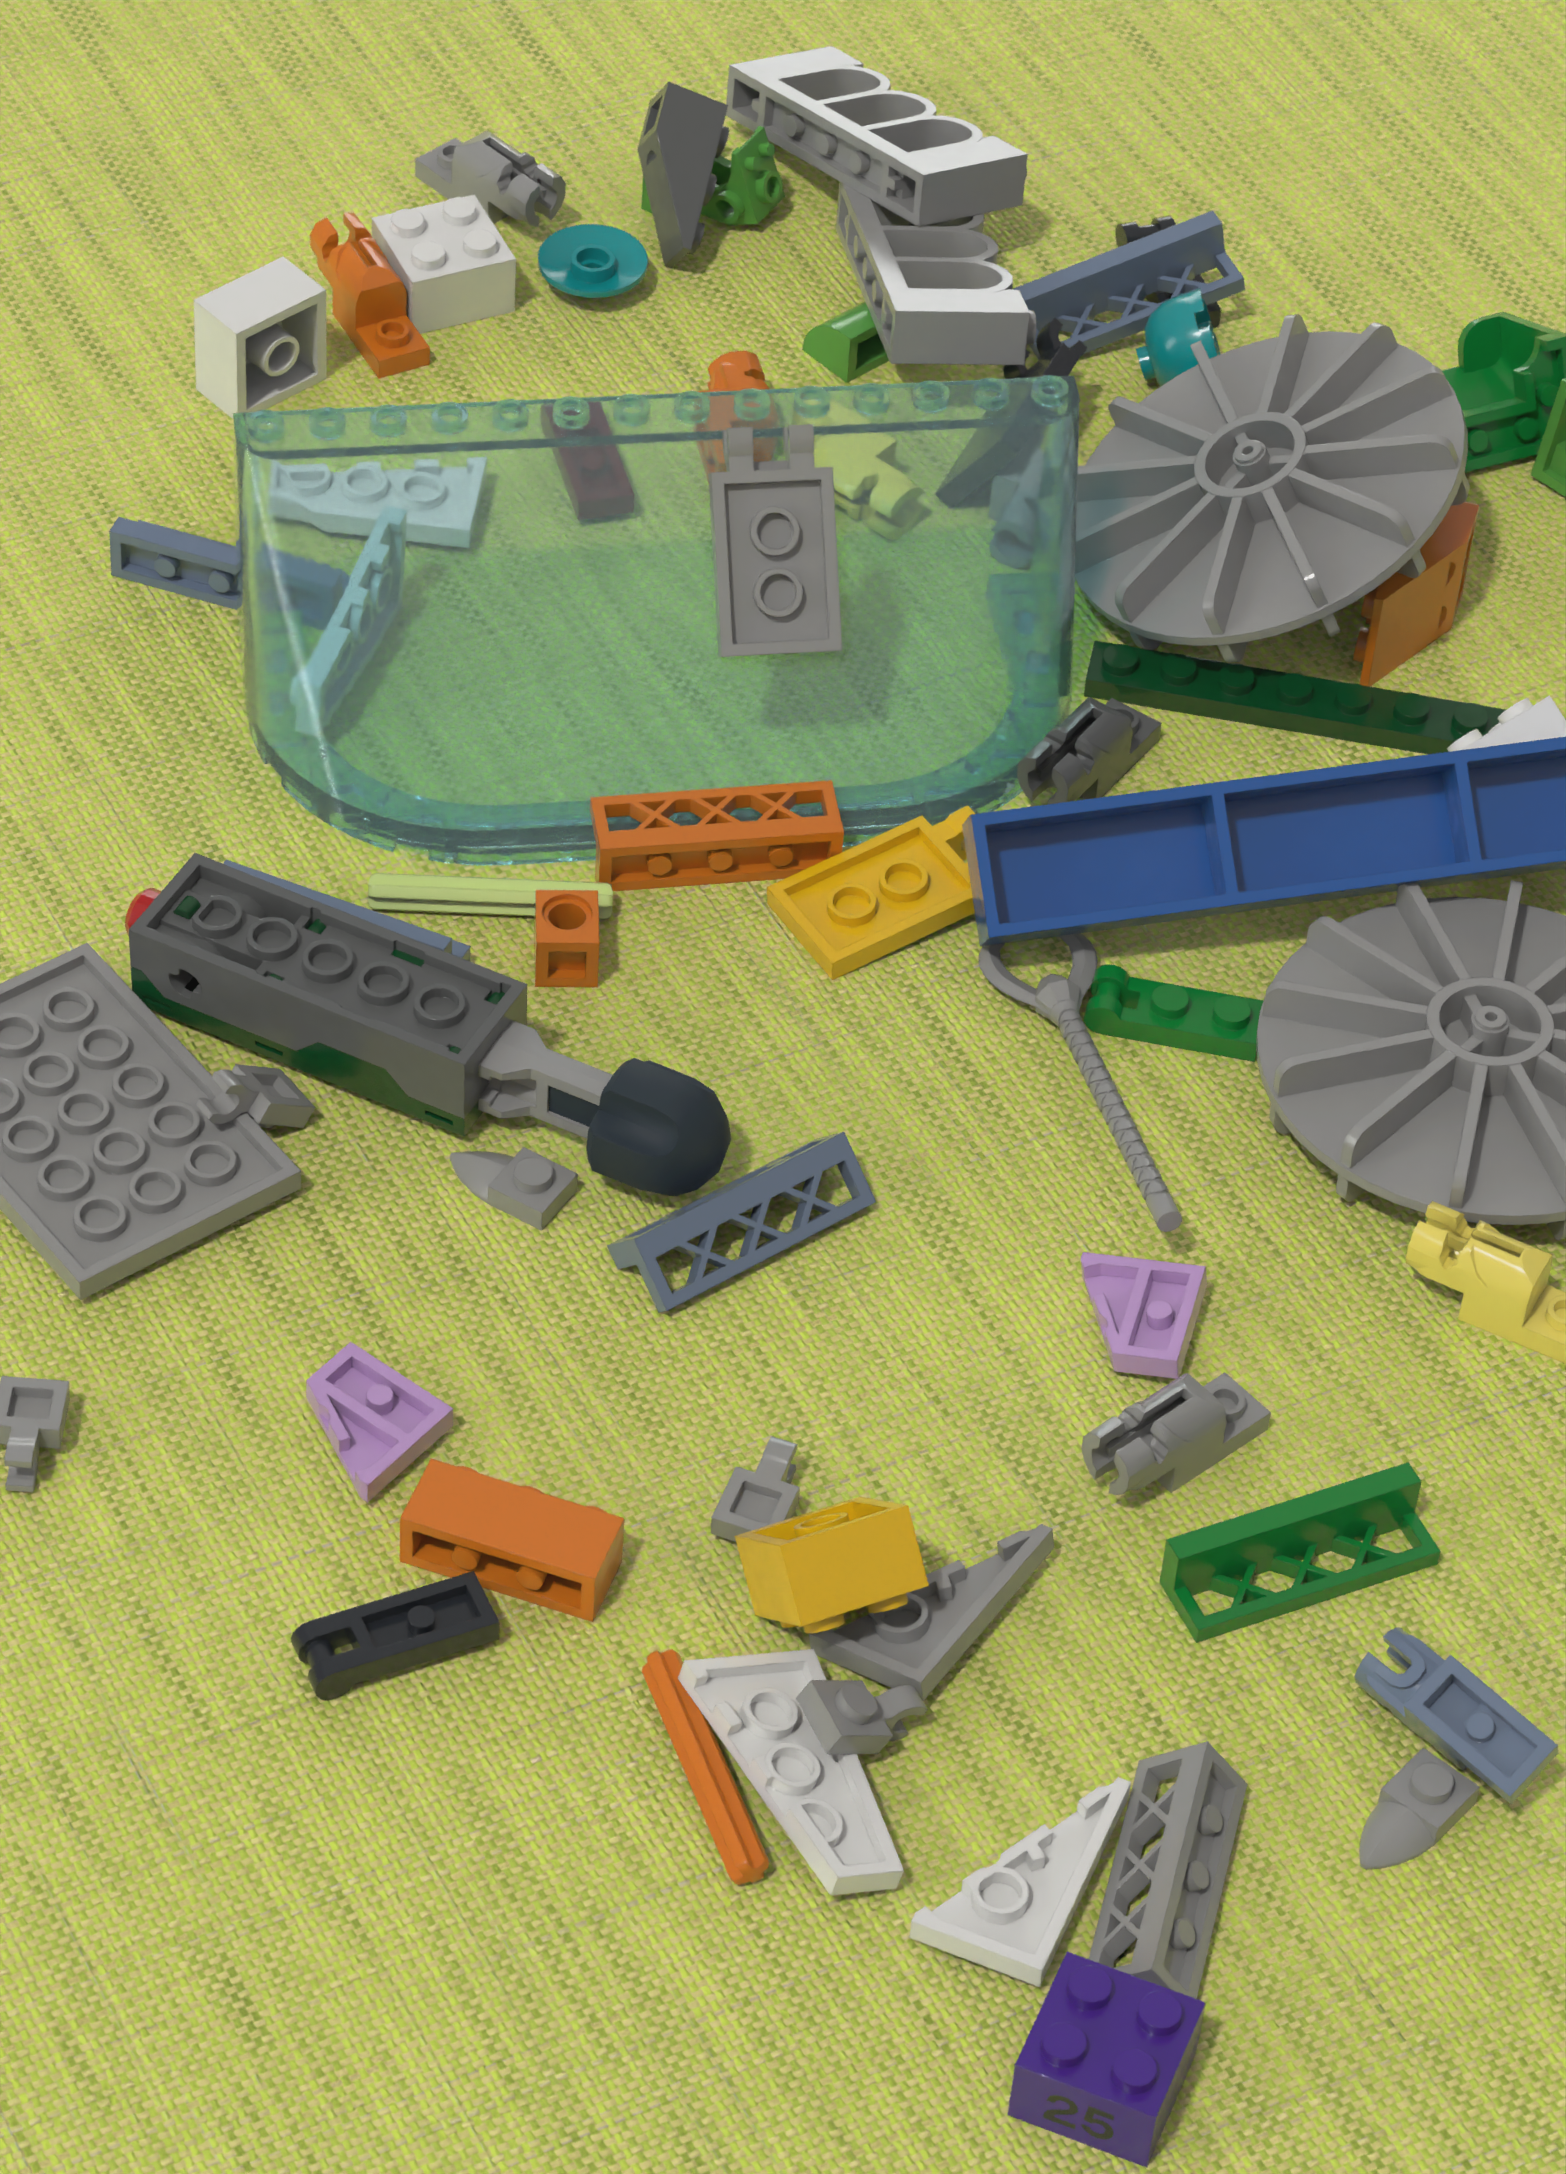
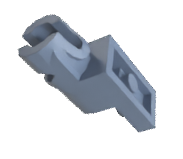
(1457, 1714)

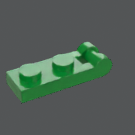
(1172, 1015)

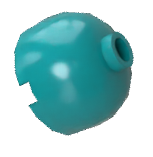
(1171, 332)

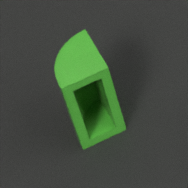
(847, 344)

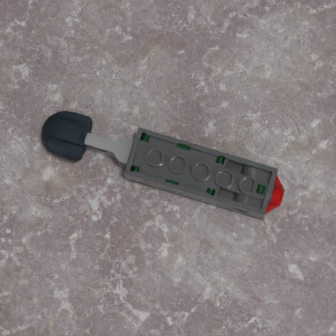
(403, 1024)

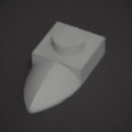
(518, 1185)
(1415, 1811)

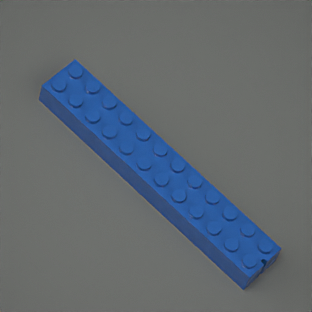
(1267, 841)

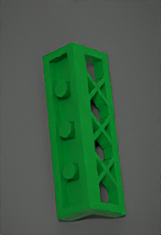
(1292, 1532)

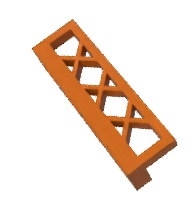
(719, 845)

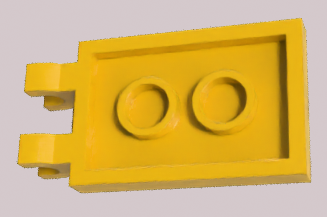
(878, 894)

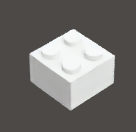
(449, 262)
(260, 338)

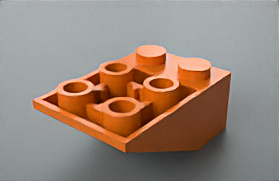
(1414, 612)

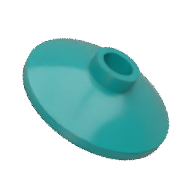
(592, 260)

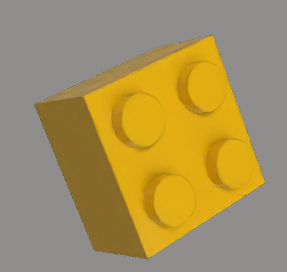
(832, 1563)

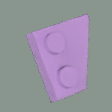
(1144, 1310)

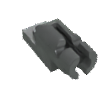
(1088, 751)

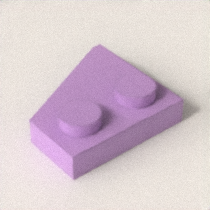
(374, 1417)

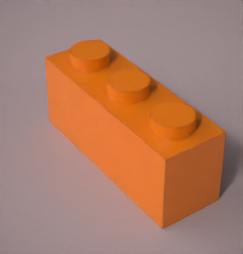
(512, 1539)

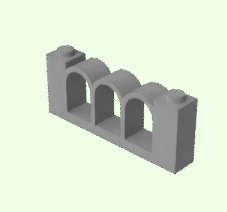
(876, 137)
(933, 287)

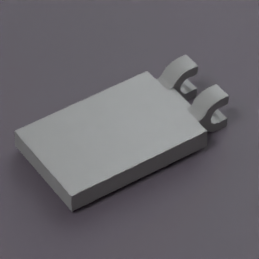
(774, 549)

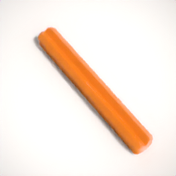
(706, 1770)

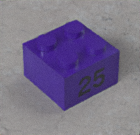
(1106, 2059)

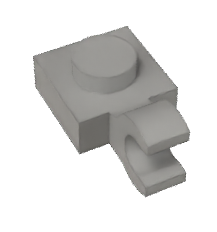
(261, 1093)
(30, 1418)
(758, 1496)
(852, 1719)

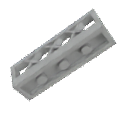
(1183, 1867)

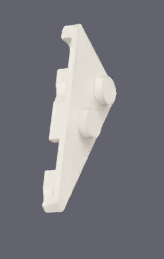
(1023, 1904)

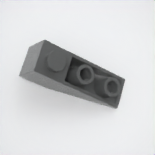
(676, 157)

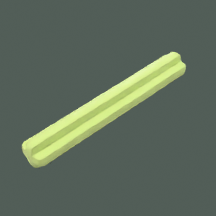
(471, 894)

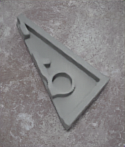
(940, 1621)

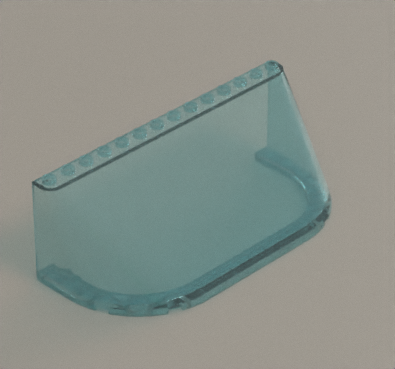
(518, 610)

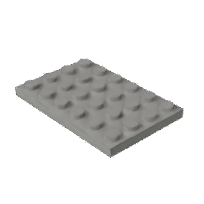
(104, 1131)

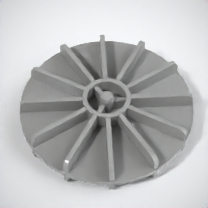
(1268, 488)
(1428, 1055)

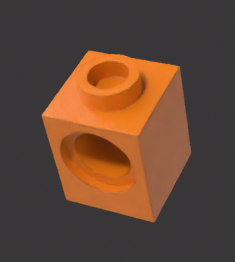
(566, 938)

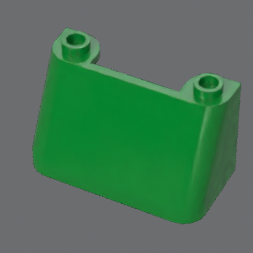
(1506, 386)

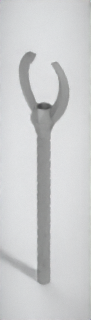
(1060, 1002)

